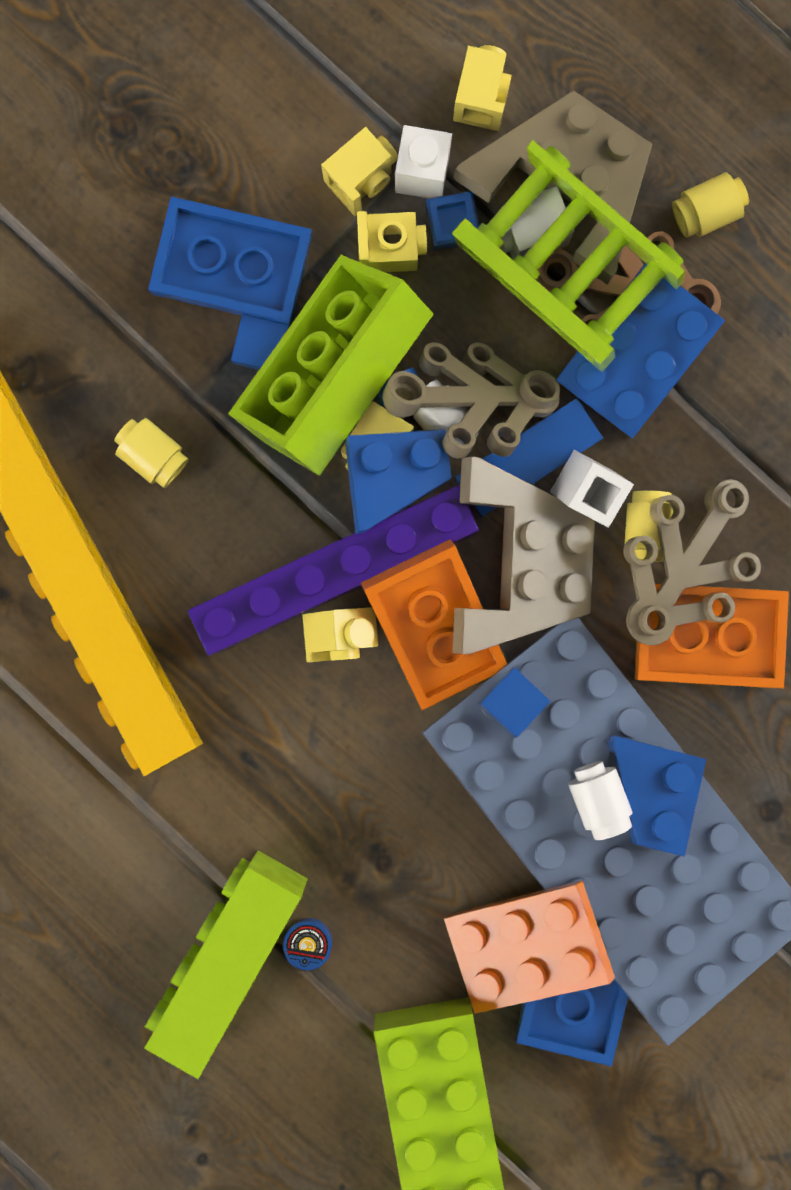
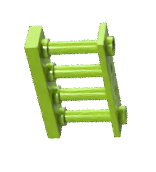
(558, 305)

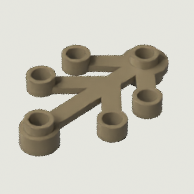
(531, 393)
(684, 566)

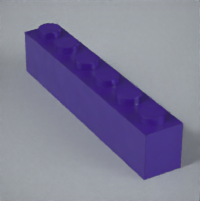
(330, 572)

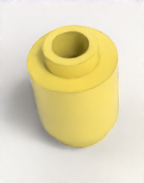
(710, 205)
(150, 452)
(640, 522)

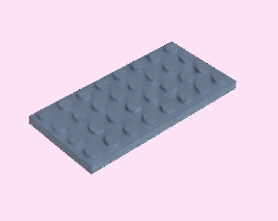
(669, 922)

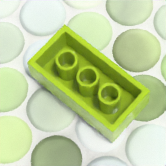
(331, 363)
(220, 972)
(437, 1098)

